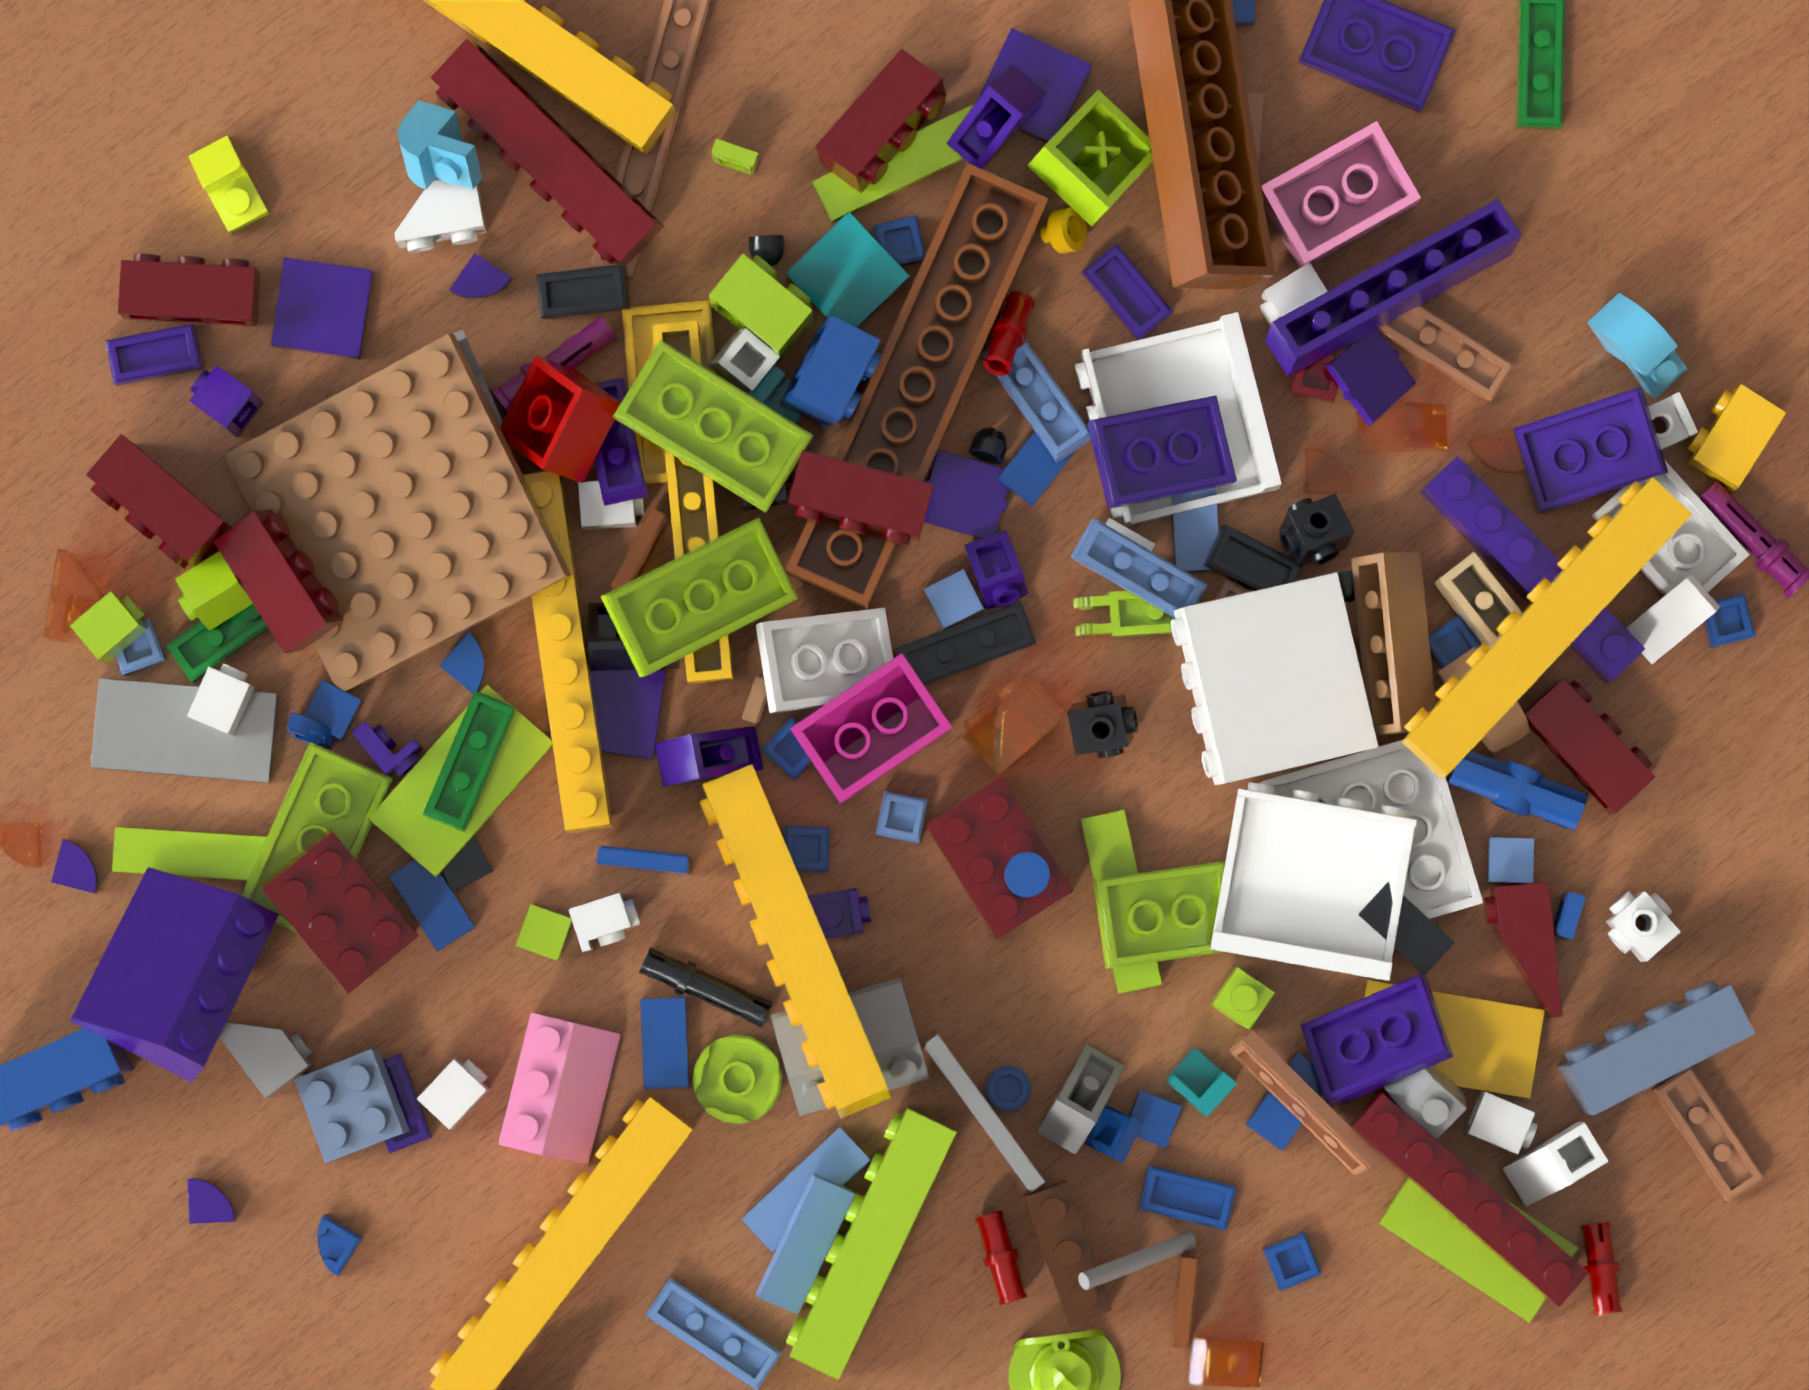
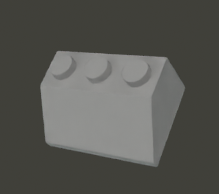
(889, 1031)

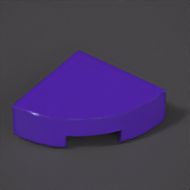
(479, 279)
(75, 868)
(208, 1203)

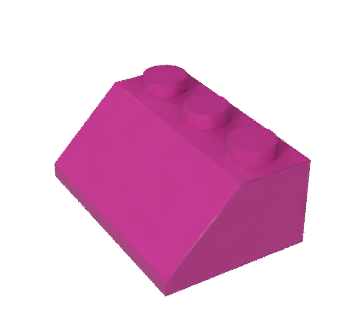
(871, 729)

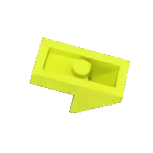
(228, 185)

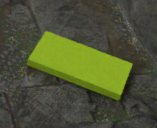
(712, 426)
(699, 597)
(322, 796)
(437, 844)
(1442, 1238)

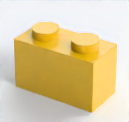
(1735, 436)

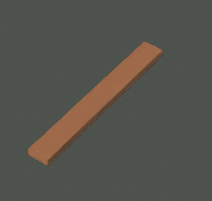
(670, 67)

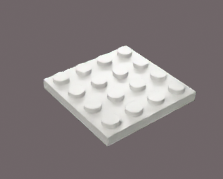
(1439, 864)

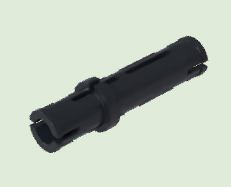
(713, 990)

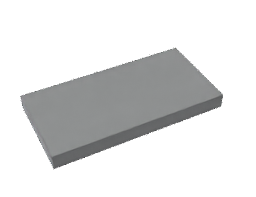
(149, 732)
(983, 1113)

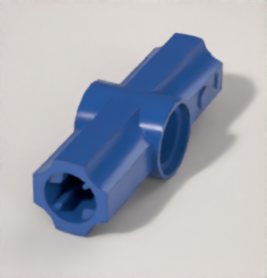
(1519, 789)

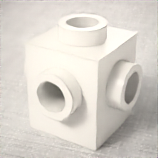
(1657, 928)

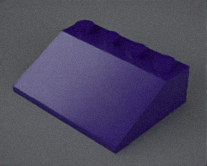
(174, 971)

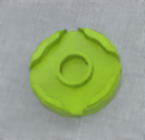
(737, 1079)

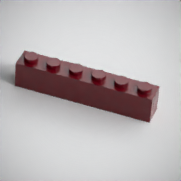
(546, 152)
(1468, 1199)

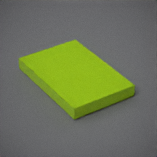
(1158, 914)

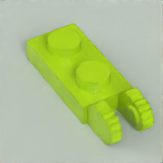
(1127, 616)

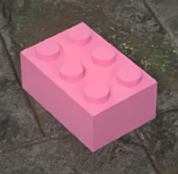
(1339, 195)

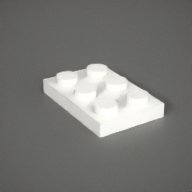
(1696, 548)
(820, 656)

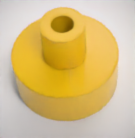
(1065, 231)

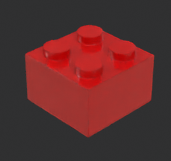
(559, 419)

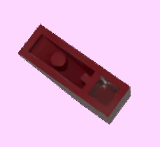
(1526, 932)

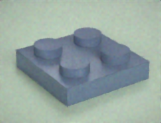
(351, 1105)

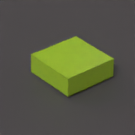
(735, 157)
(544, 932)

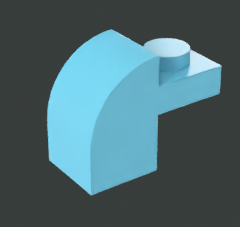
(435, 148)
(1638, 342)

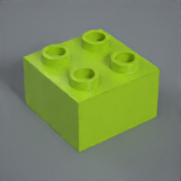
(1093, 158)
(756, 301)

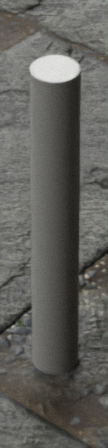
(1137, 1260)

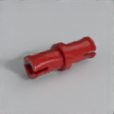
(1009, 333)
(1001, 1257)
(1601, 1268)

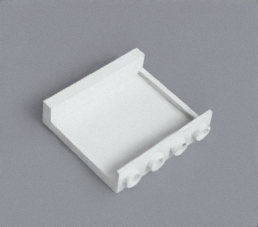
(1179, 369)
(1274, 679)
(1304, 875)

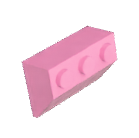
(559, 1088)

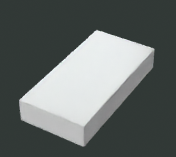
(1672, 618)

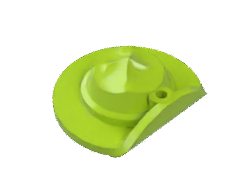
(1065, 1362)

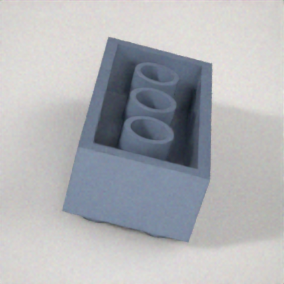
(1655, 1049)

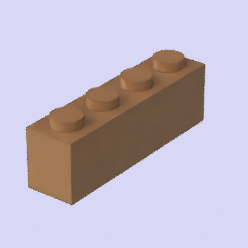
(1393, 638)

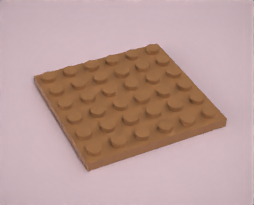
(403, 510)

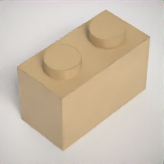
(1477, 598)

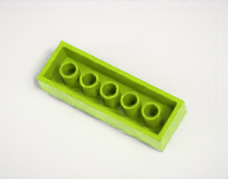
(872, 1243)

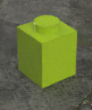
(211, 592)
(110, 626)
(1242, 998)

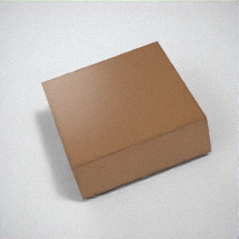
(756, 703)

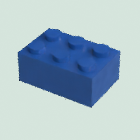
(830, 373)
(58, 1077)

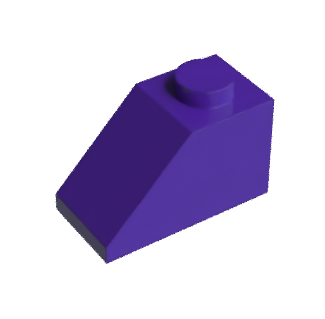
(996, 117)
(225, 400)
(707, 755)

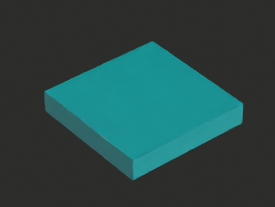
(848, 272)

